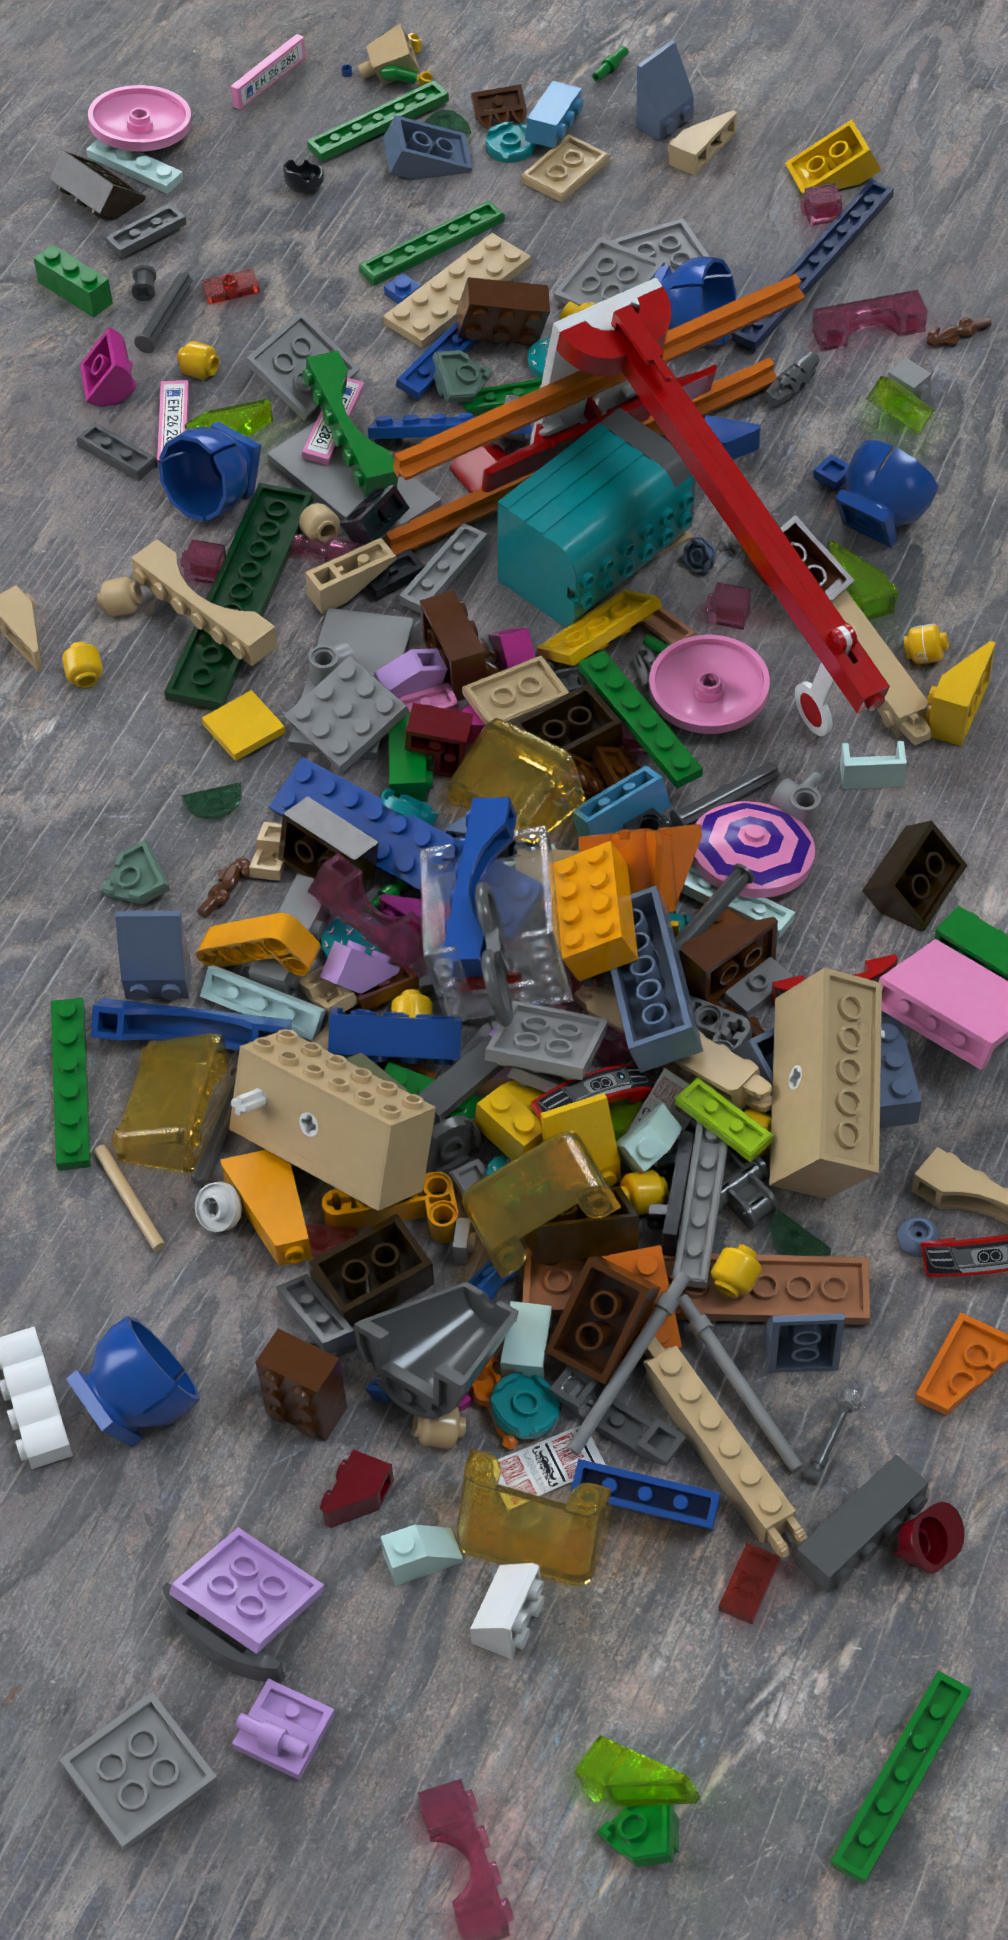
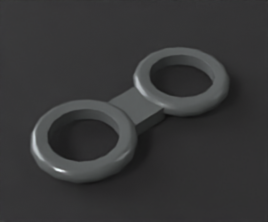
(494, 958)

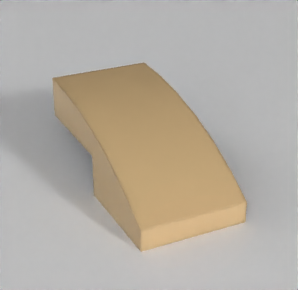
(265, 861)
(325, 993)

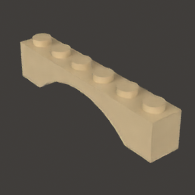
(243, 632)
(954, 1185)

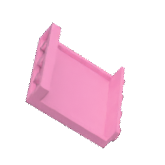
(949, 1001)

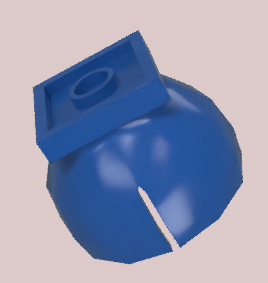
(695, 292)
(209, 470)
(886, 497)
(133, 1383)

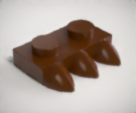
(499, 104)
(614, 763)
(589, 775)
(388, 989)

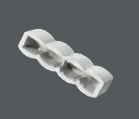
(33, 1400)

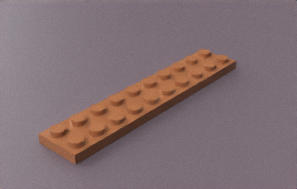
(783, 1288)

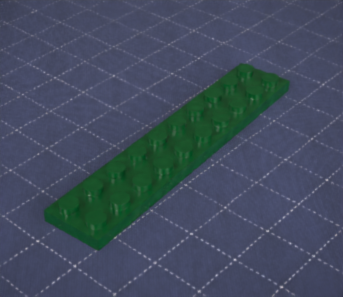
(243, 584)

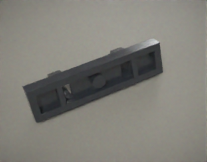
(669, 1216)

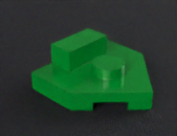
(644, 1834)

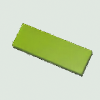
(724, 1119)

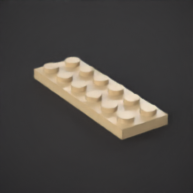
(434, 305)

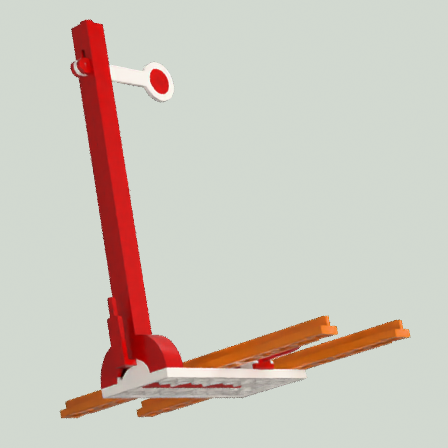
(621, 359)

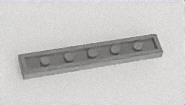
(701, 1207)

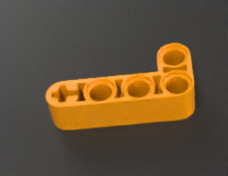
(259, 939)
(339, 1208)

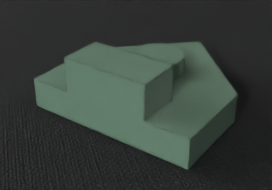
(458, 377)
(136, 876)

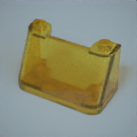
(522, 767)
(170, 1101)
(532, 1193)
(528, 1528)

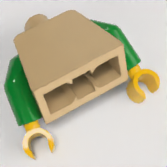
(394, 58)

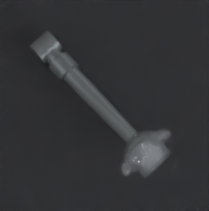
(848, 1402)

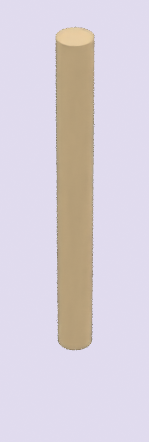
(129, 1198)

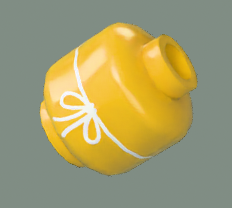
(926, 644)

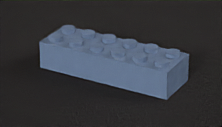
(654, 990)

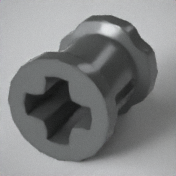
(144, 278)

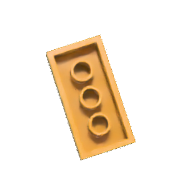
(595, 911)

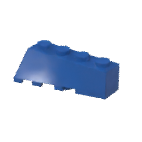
(395, 1036)

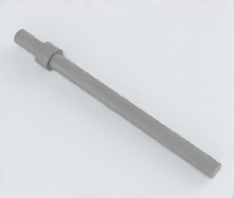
(665, 1306)
(702, 1328)

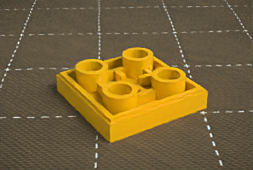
(243, 725)

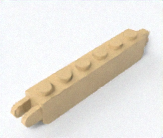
(904, 702)
(717, 1066)
(721, 1447)

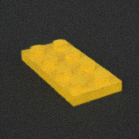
(599, 627)

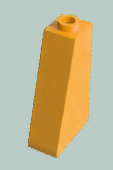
(270, 1203)

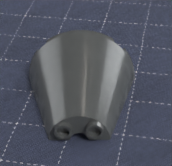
(434, 1347)

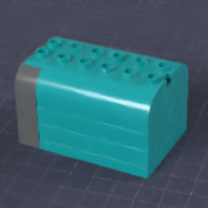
(593, 517)

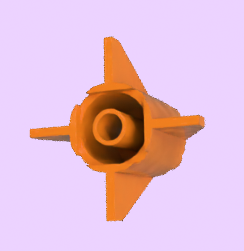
(654, 857)

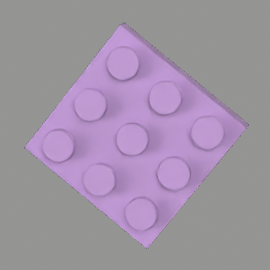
(246, 1590)

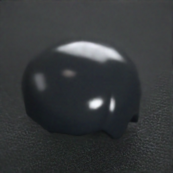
(303, 177)

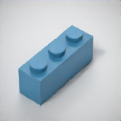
(553, 114)
(621, 803)

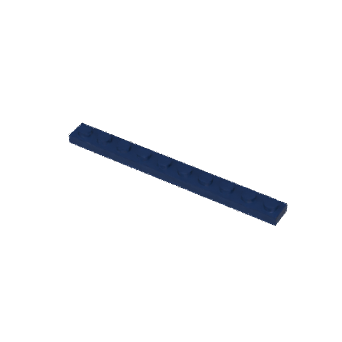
(823, 254)

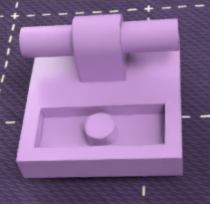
(283, 1729)

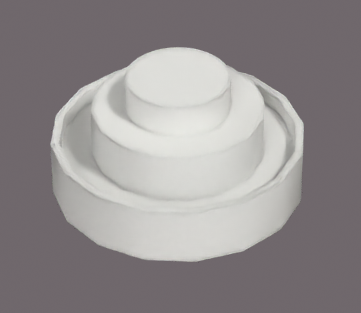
(218, 1207)

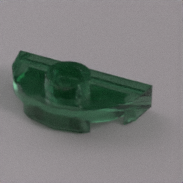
(450, 120)
(213, 802)
(794, 1240)

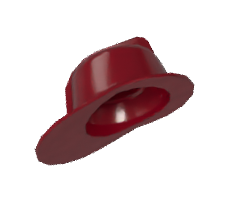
(931, 1538)

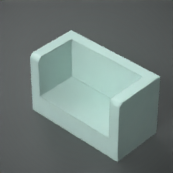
(873, 770)
(527, 1340)

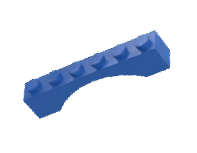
(488, 833)
(150, 1021)

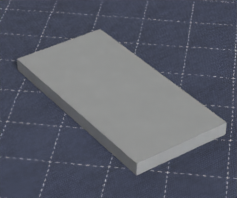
(335, 483)
(375, 642)

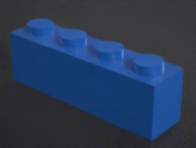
(652, 1495)

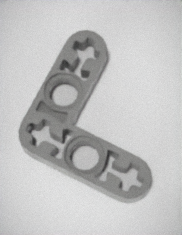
(721, 1030)

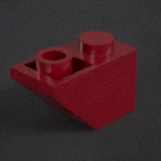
(358, 1489)

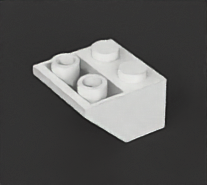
(508, 1609)

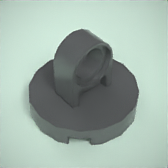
(451, 1143)

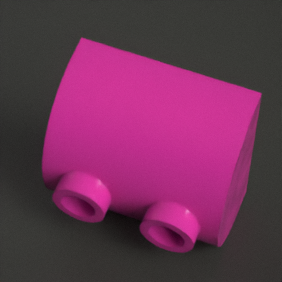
(107, 371)

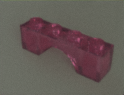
(898, 312)
(341, 890)
(450, 1820)

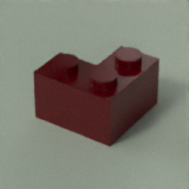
(441, 734)

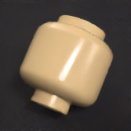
(319, 523)
(119, 596)
(440, 1431)

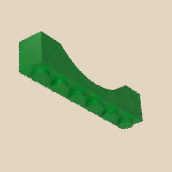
(368, 461)

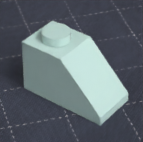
(649, 1139)
(419, 1552)

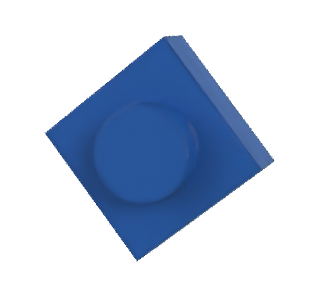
(400, 288)
(831, 472)

